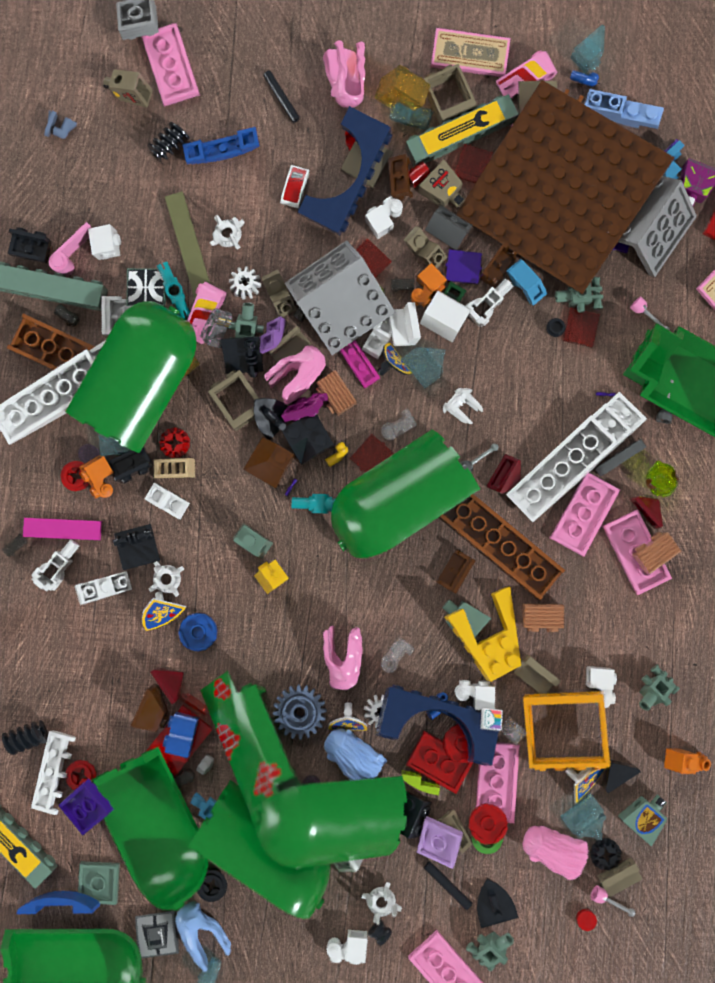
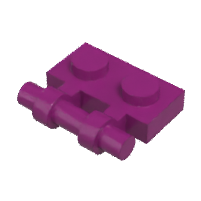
(304, 407)

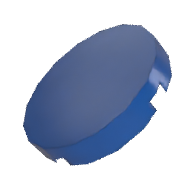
(198, 632)

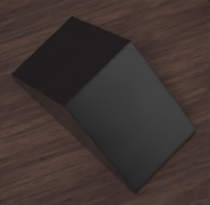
(618, 774)

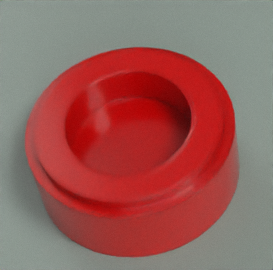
(586, 919)

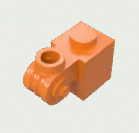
(431, 281)
(94, 473)
(685, 761)

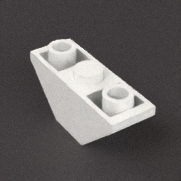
(103, 587)

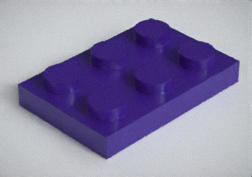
(86, 807)

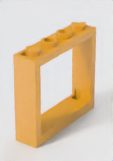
(562, 763)

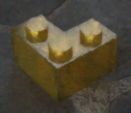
(402, 87)

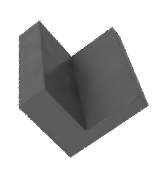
(448, 227)

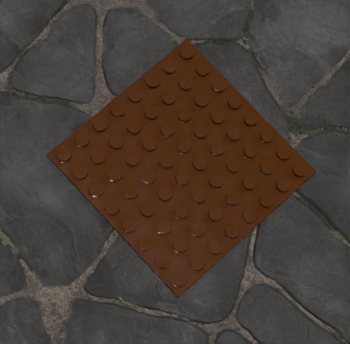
(564, 186)

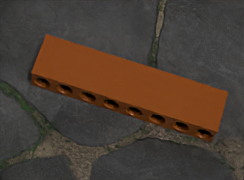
(45, 344)
(503, 545)

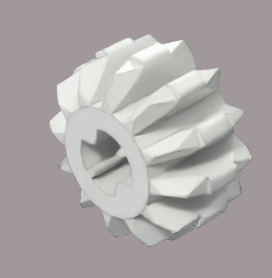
(250, 278)
(372, 709)

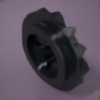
(598, 849)
(217, 892)

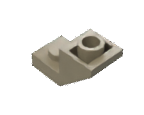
(423, 248)
(278, 293)

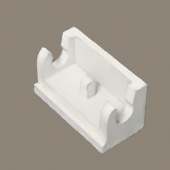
(111, 311)

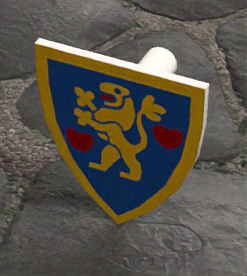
(160, 612)
(347, 721)
(584, 780)

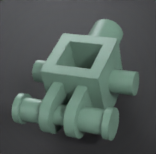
(580, 301)
(246, 323)
(657, 689)
(491, 949)

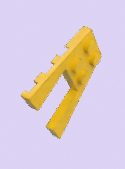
(498, 652)

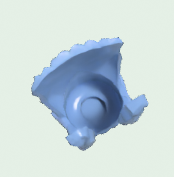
(353, 755)
(188, 921)

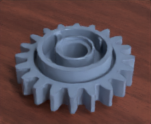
(293, 722)

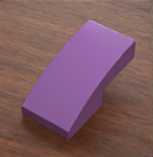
(273, 335)

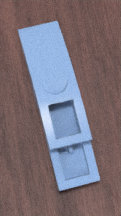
(623, 111)

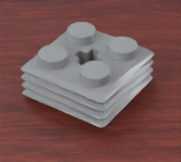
(136, 18)

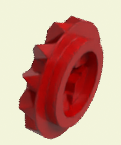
(180, 449)
(68, 480)
(77, 766)

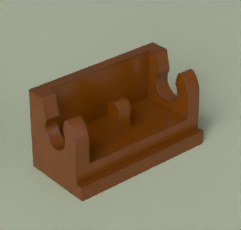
(399, 177)
(498, 265)
(455, 571)

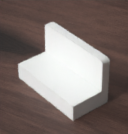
(405, 326)

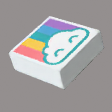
(491, 719)

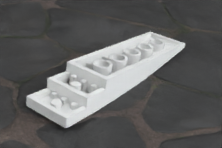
(45, 398)
(576, 456)

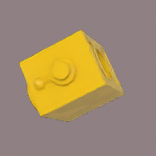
(270, 576)

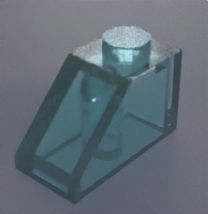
(589, 51)

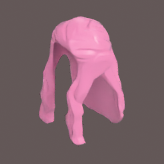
(343, 71)
(310, 365)
(343, 674)
(556, 851)

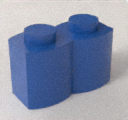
(181, 734)

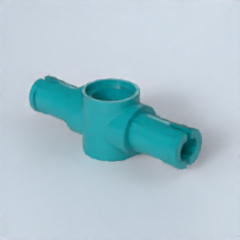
(169, 281)
(316, 503)

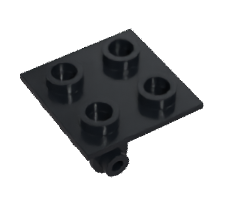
(242, 355)
(136, 547)

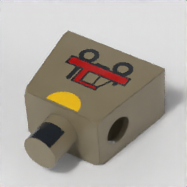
(129, 87)
(442, 186)

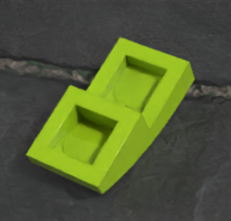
(414, 780)

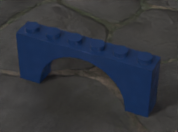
(335, 211)
(401, 705)

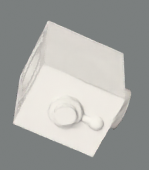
(104, 242)

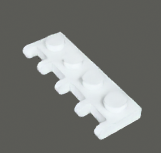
(51, 772)

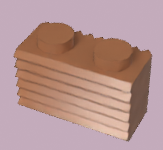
(338, 394)
(656, 552)
(542, 616)

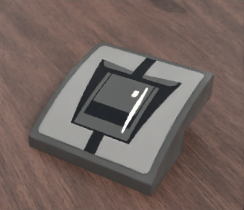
(157, 934)

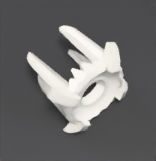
(234, 238)
(461, 396)
(173, 572)
(382, 911)

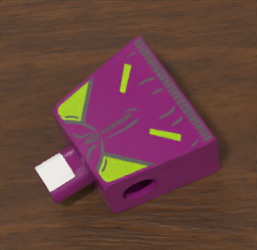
(697, 180)

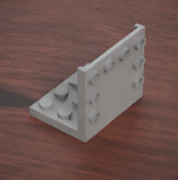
(660, 224)
(340, 297)

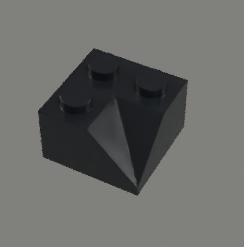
(308, 438)

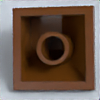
(269, 462)
(152, 711)

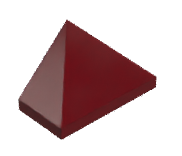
(506, 475)
(649, 509)
(169, 681)

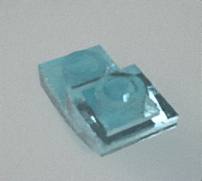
(419, 118)

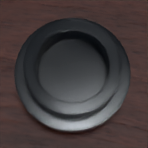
(555, 327)

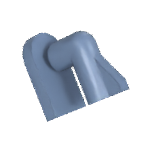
(62, 132)

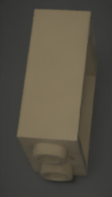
(448, 73)
(217, 387)

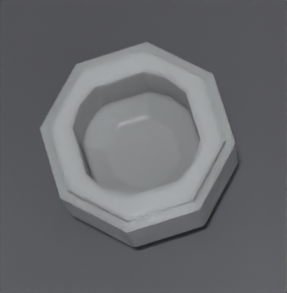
(205, 764)

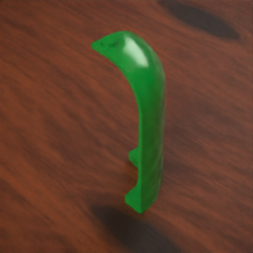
(135, 374)
(400, 496)
(332, 821)
(153, 830)
(233, 845)
(71, 956)

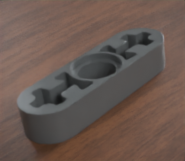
(620, 457)

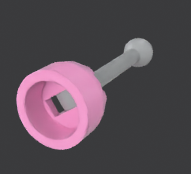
(640, 306)
(600, 896)

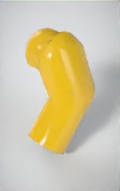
(338, 456)

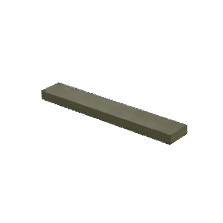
(187, 240)

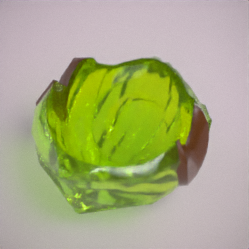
(662, 479)

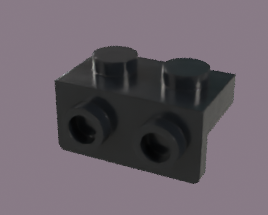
(29, 245)
(130, 464)
(416, 812)

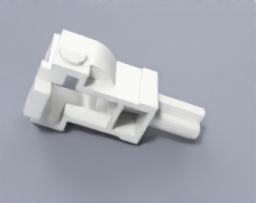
(492, 298)
(61, 560)

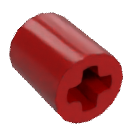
(418, 174)

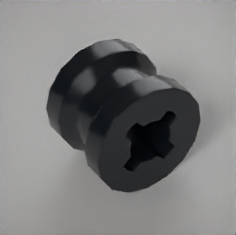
(380, 933)

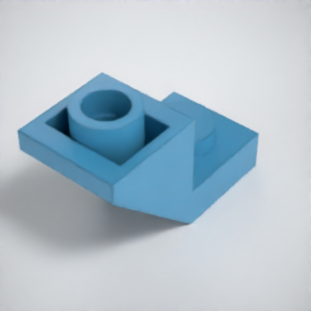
(674, 169)
(525, 278)

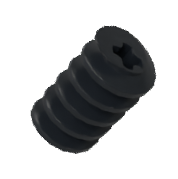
(167, 141)
(25, 739)

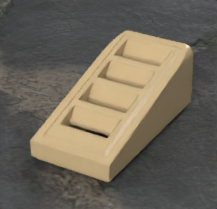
(186, 468)

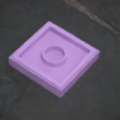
(439, 842)

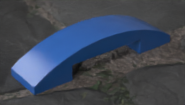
(222, 148)
(81, 902)

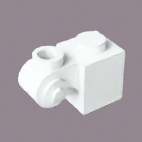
(379, 219)
(604, 680)
(482, 693)
(352, 950)

